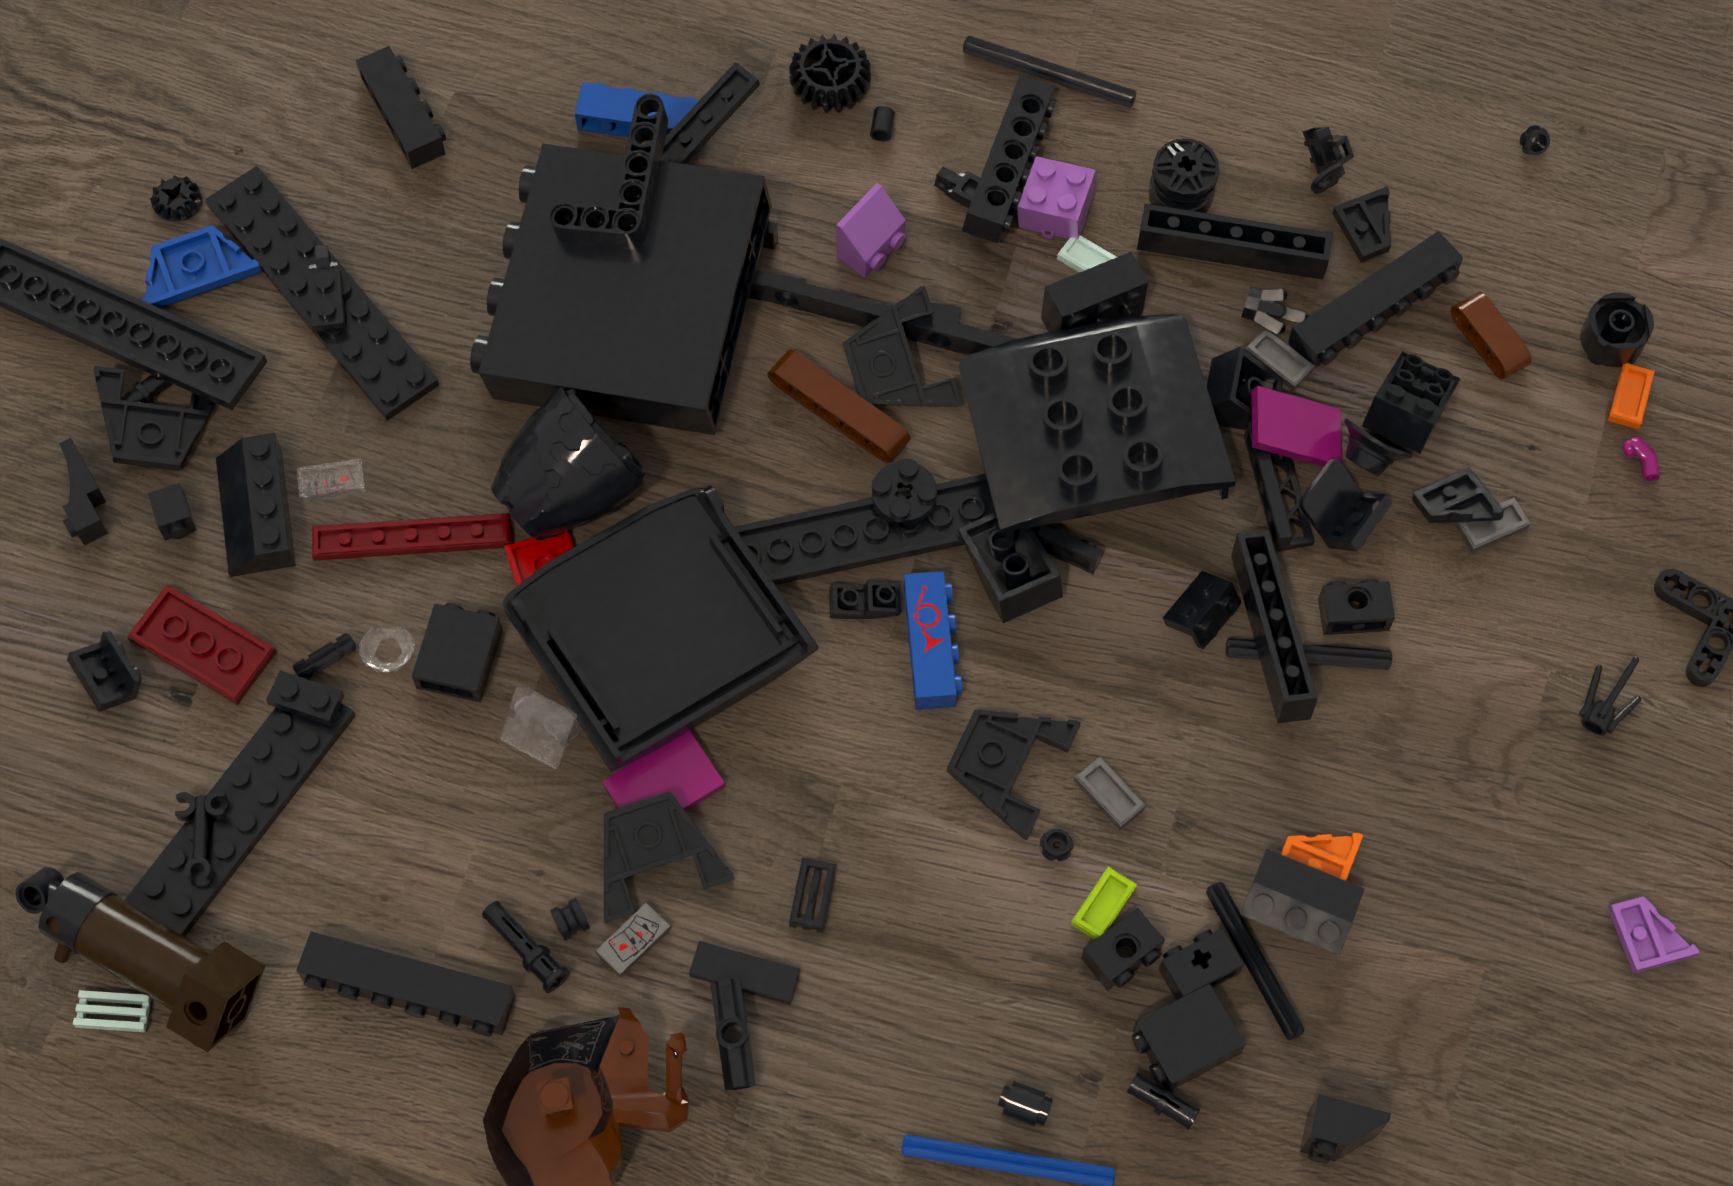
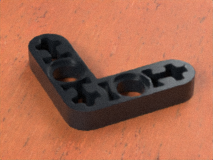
(1714, 616)

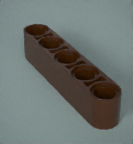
(839, 406)

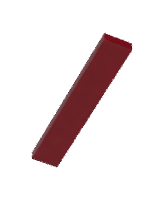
(411, 536)

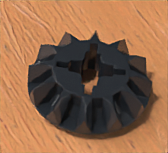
(179, 208)

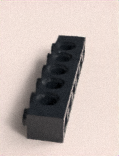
(1008, 159)

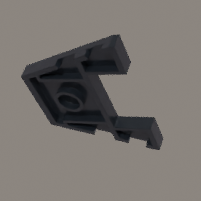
(884, 364)
(148, 432)
(993, 755)
(649, 837)

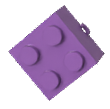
(1056, 198)

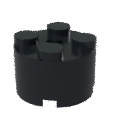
(1616, 330)

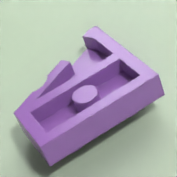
(1647, 936)

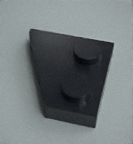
(1366, 223)
(1457, 499)

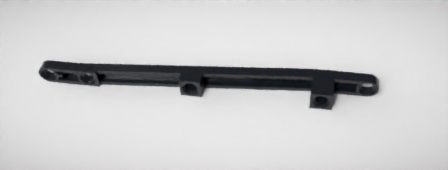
(938, 330)

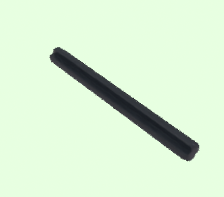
(1049, 71)

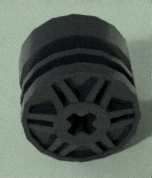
(1184, 176)

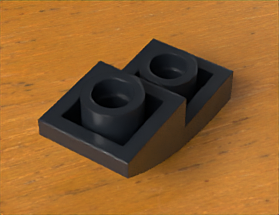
(865, 601)

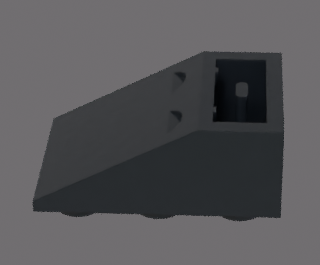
(1410, 402)

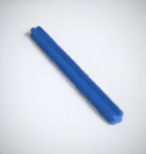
(1007, 1161)

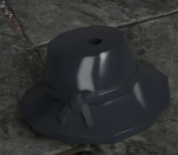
(1371, 451)

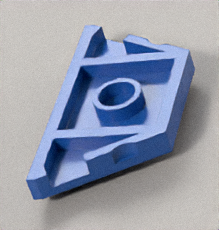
(194, 266)

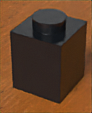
(172, 512)

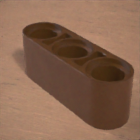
(1491, 335)

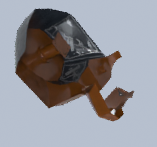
(569, 1095)

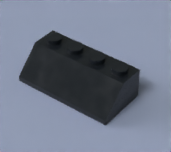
(255, 506)

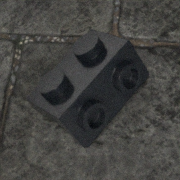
(1203, 608)
(106, 672)

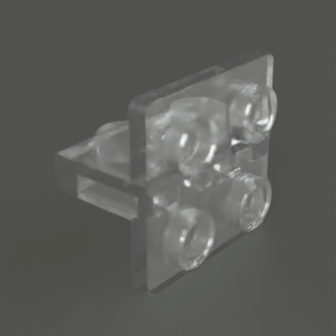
(539, 726)

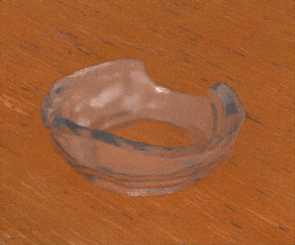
(372, 640)

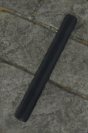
(1319, 654)
(1255, 961)

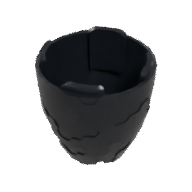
(564, 469)

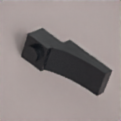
(83, 498)

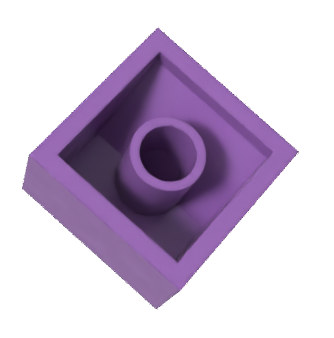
(870, 232)

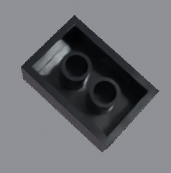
(1096, 295)

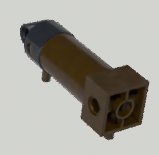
(202, 988)

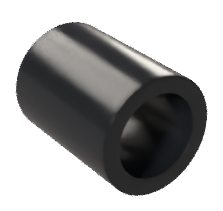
(882, 123)

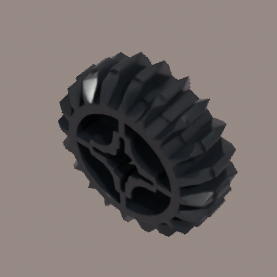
(814, 81)

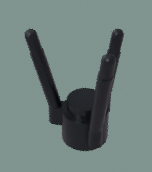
(1600, 716)

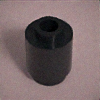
(1025, 1104)

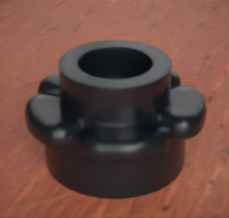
(1539, 145)
(1056, 836)

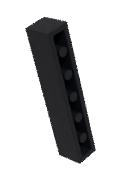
(1234, 241)
(1376, 300)
(1274, 627)
(406, 984)

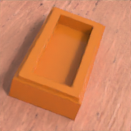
(1630, 396)

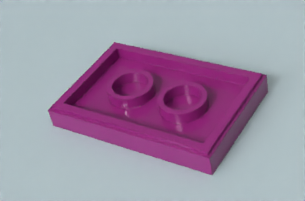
(1295, 427)
(675, 768)

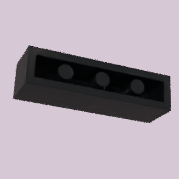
(401, 107)

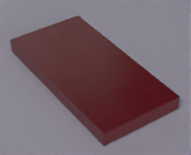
(202, 644)

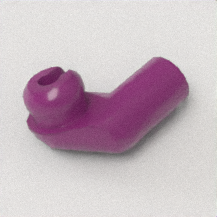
(1647, 456)

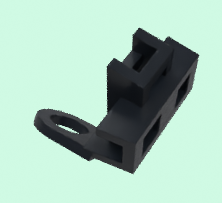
(1327, 156)

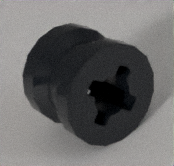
(570, 919)

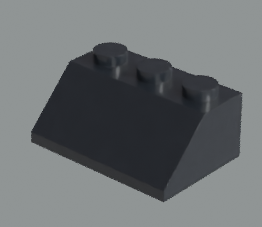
(1302, 901)

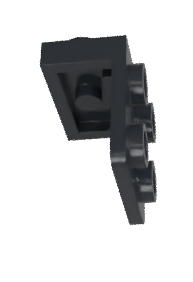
(1340, 509)

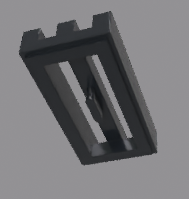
(807, 923)

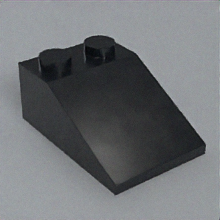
(1014, 574)

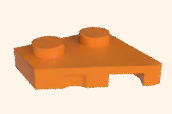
(1324, 852)

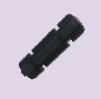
(324, 656)

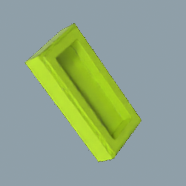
(1104, 904)

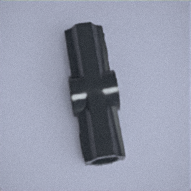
(736, 1057)

